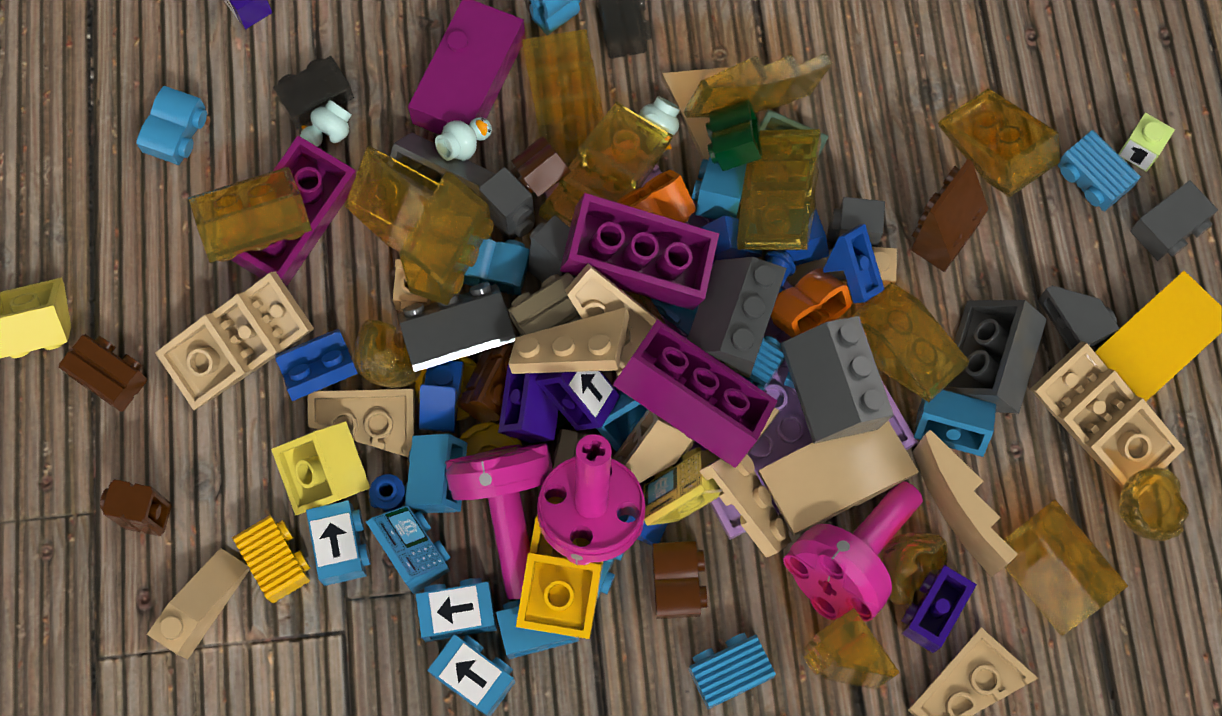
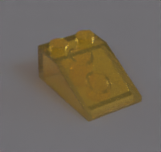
(1002, 141)
(388, 197)
(910, 342)

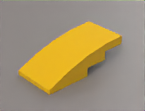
(1163, 336)
(556, 592)

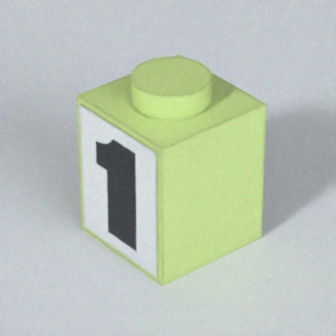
(1146, 142)

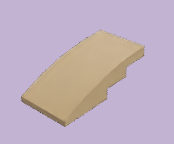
(234, 340)
(1105, 415)
(836, 476)
(953, 488)

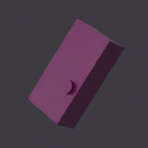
(467, 67)
(324, 189)
(641, 251)
(696, 394)

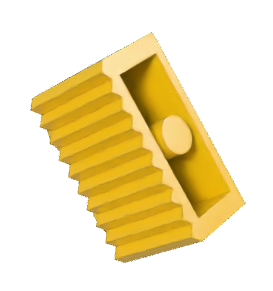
(272, 558)

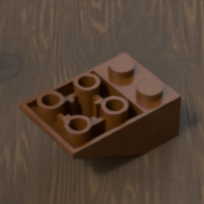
(950, 217)

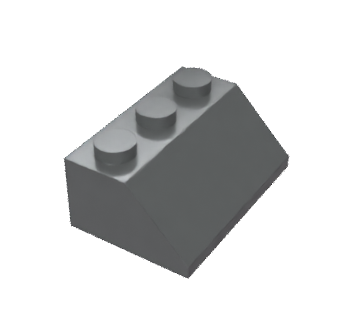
(424, 158)
(737, 311)
(456, 330)
(1001, 351)
(837, 380)

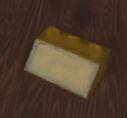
(249, 215)
(445, 240)
(1061, 568)
(849, 654)

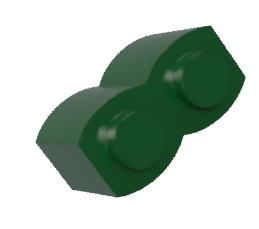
(734, 135)

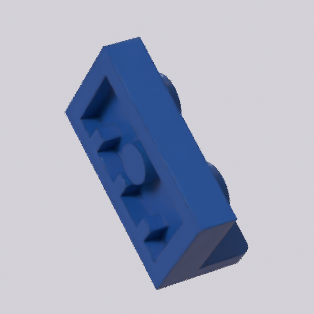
(315, 364)

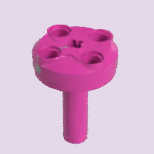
(500, 478)
(594, 497)
(843, 567)

